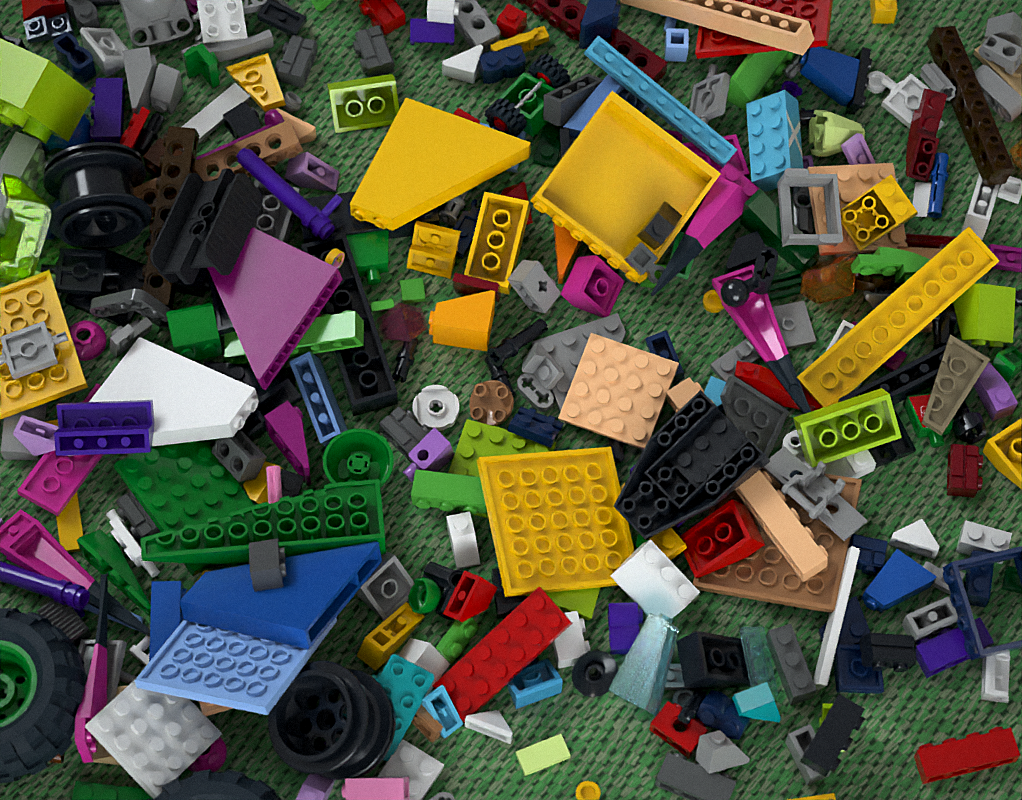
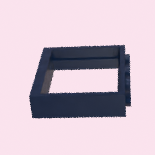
(961, 604)

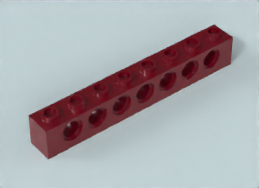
(652, 64)

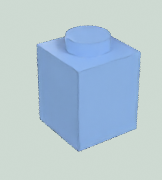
(676, 45)

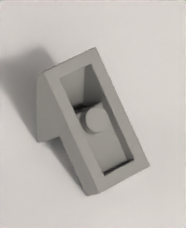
(542, 366)

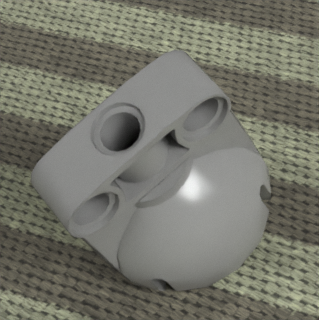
(156, 20)

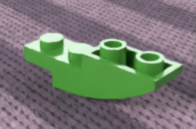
(889, 262)

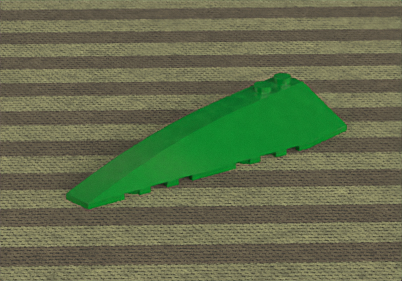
(304, 524)

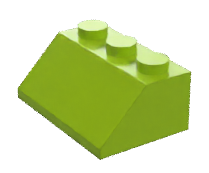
(363, 103)

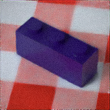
(108, 110)
(947, 649)

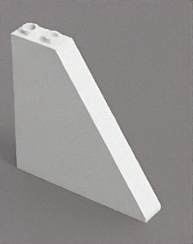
(186, 396)

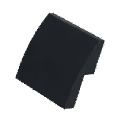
(893, 450)

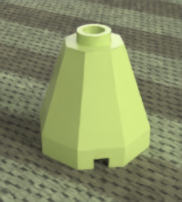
(830, 131)

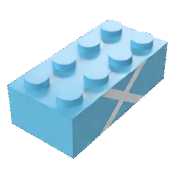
(773, 138)

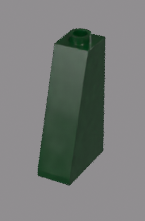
(764, 216)

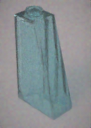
(647, 665)

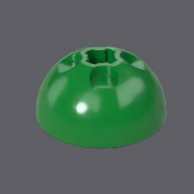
(355, 451)

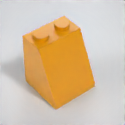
(464, 321)

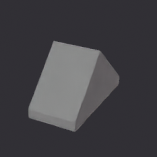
(1006, 27)

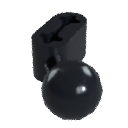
(736, 291)

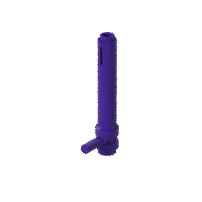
(310, 216)
(60, 591)

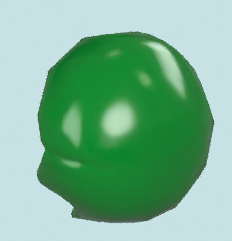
(424, 595)

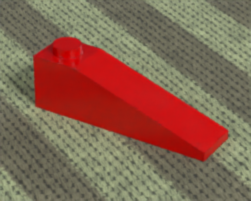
(766, 383)

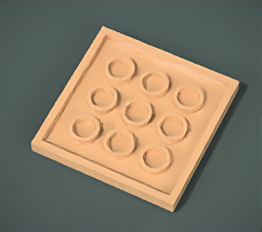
(852, 182)
(618, 391)

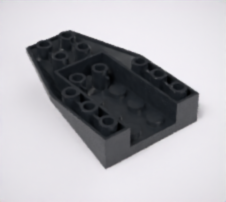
(687, 468)

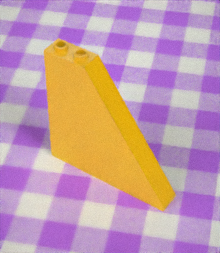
(428, 162)

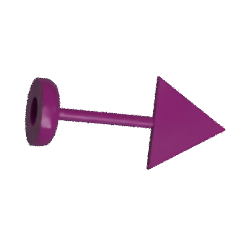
(271, 119)

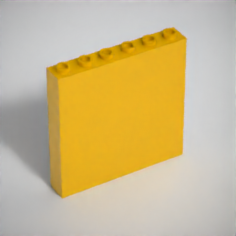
(617, 181)

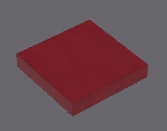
(472, 285)

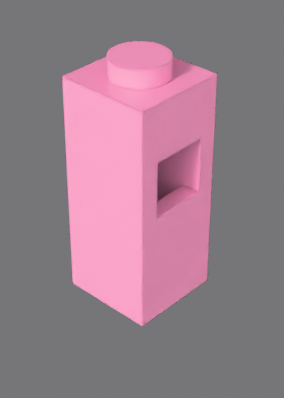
(376, 788)

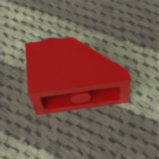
(469, 597)

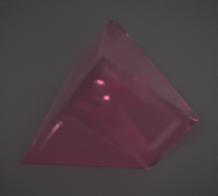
(402, 323)

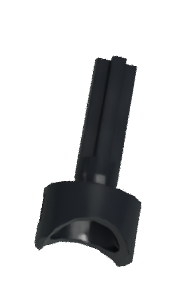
(966, 422)

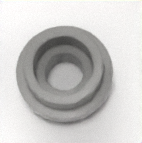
(292, 101)

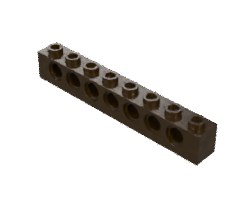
(971, 107)
(175, 139)

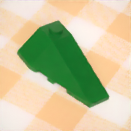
(107, 558)

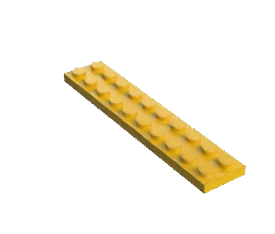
(898, 319)

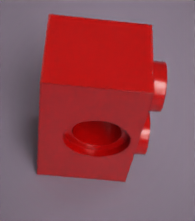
(684, 742)

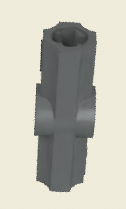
(802, 215)

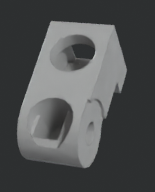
(1002, 53)

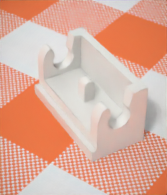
(995, 678)

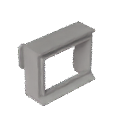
(801, 178)

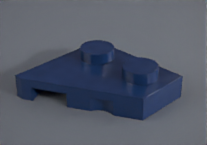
(853, 625)

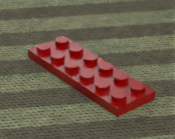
(504, 653)

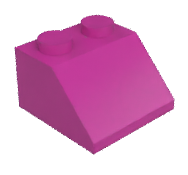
(592, 286)

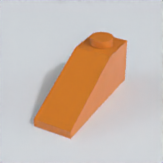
(565, 249)

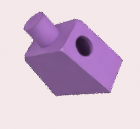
(429, 454)

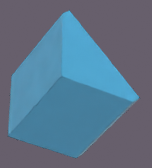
(535, 683)

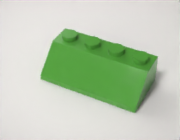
(756, 76)

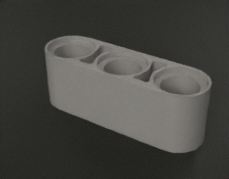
(999, 94)

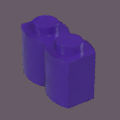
(623, 626)

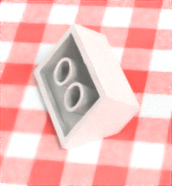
(654, 581)

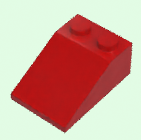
(721, 539)

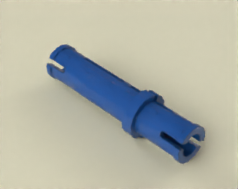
(939, 177)

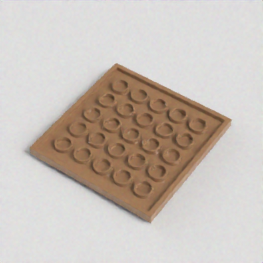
(768, 574)

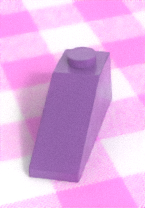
(995, 393)

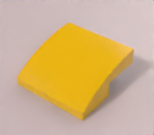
(433, 249)

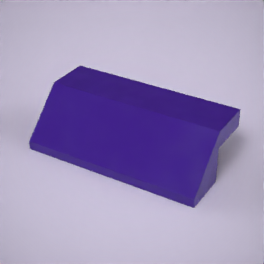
(104, 427)

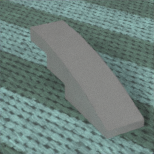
(239, 48)

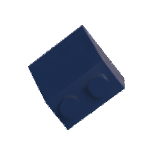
(600, 20)

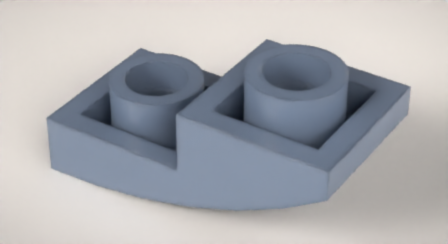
(45, 29)

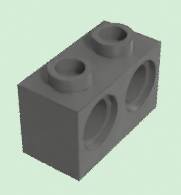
(239, 456)

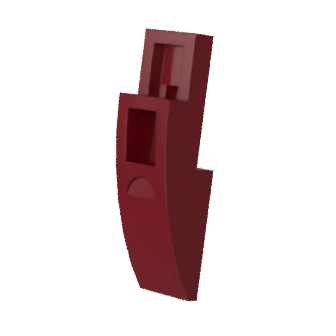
(922, 135)

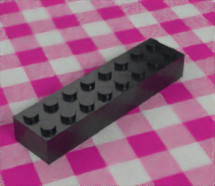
(362, 368)

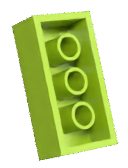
(847, 427)

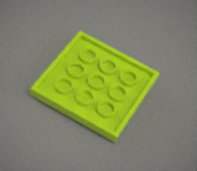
(488, 440)

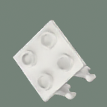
(220, 21)

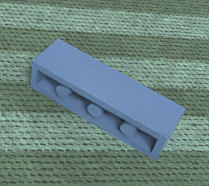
(318, 397)

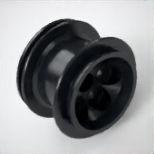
(96, 195)
(355, 727)

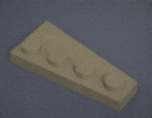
(954, 380)

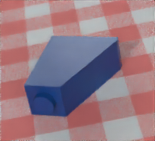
(831, 72)
(897, 582)

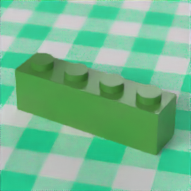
(448, 492)

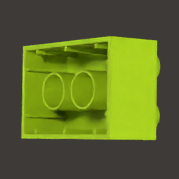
(39, 95)

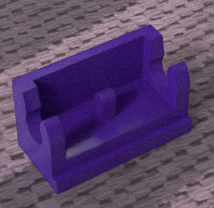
(431, 32)

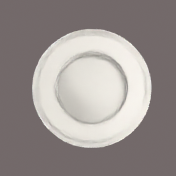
(875, 80)

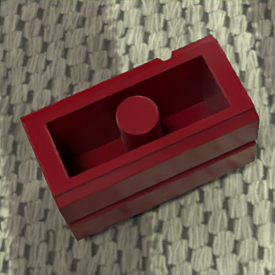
(963, 470)

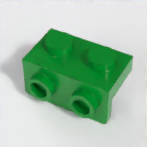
(202, 61)

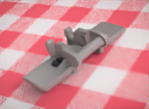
(819, 489)

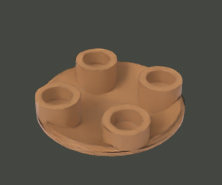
(491, 402)

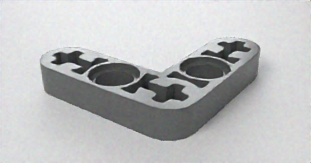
(129, 301)

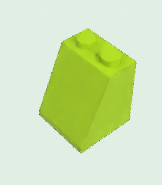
(986, 314)

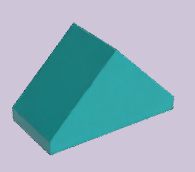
(757, 703)

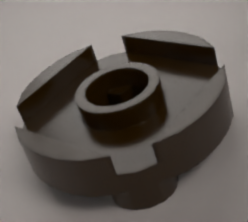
(869, 282)

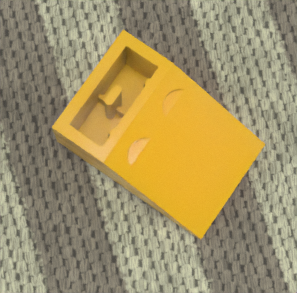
(876, 213)

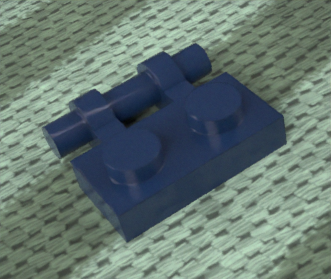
(535, 426)

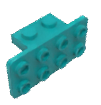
(406, 687)

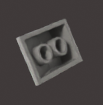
(140, 74)

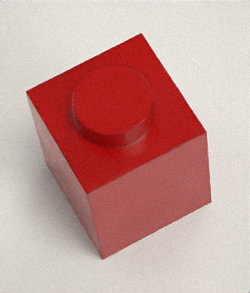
(511, 21)

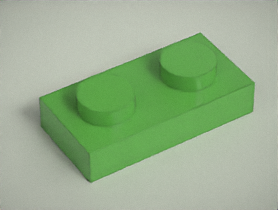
(457, 639)

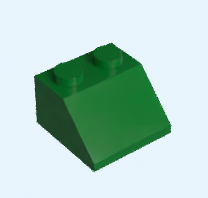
(195, 332)

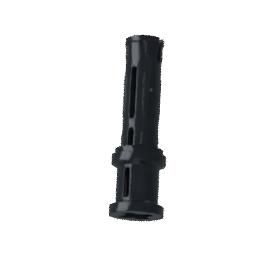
(510, 345)

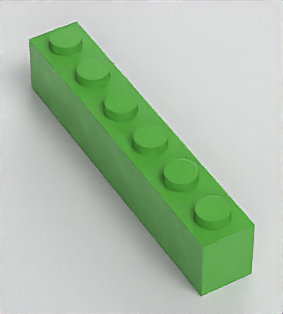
(324, 335)

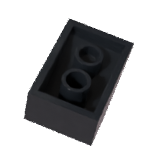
(712, 661)

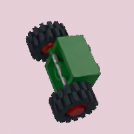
(523, 102)

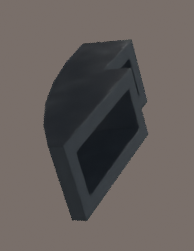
(255, 422)

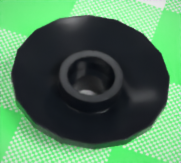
(598, 682)

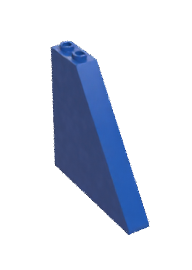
(294, 614)

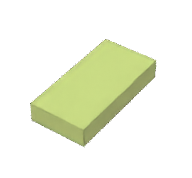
(543, 754)

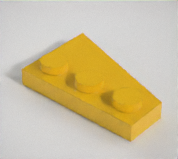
(258, 81)

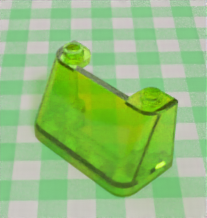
(25, 230)

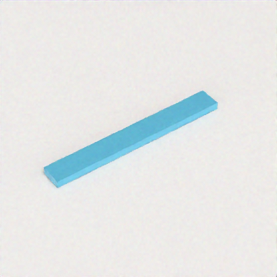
(660, 101)

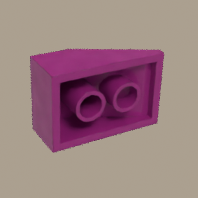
(286, 431)

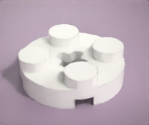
(436, 395)

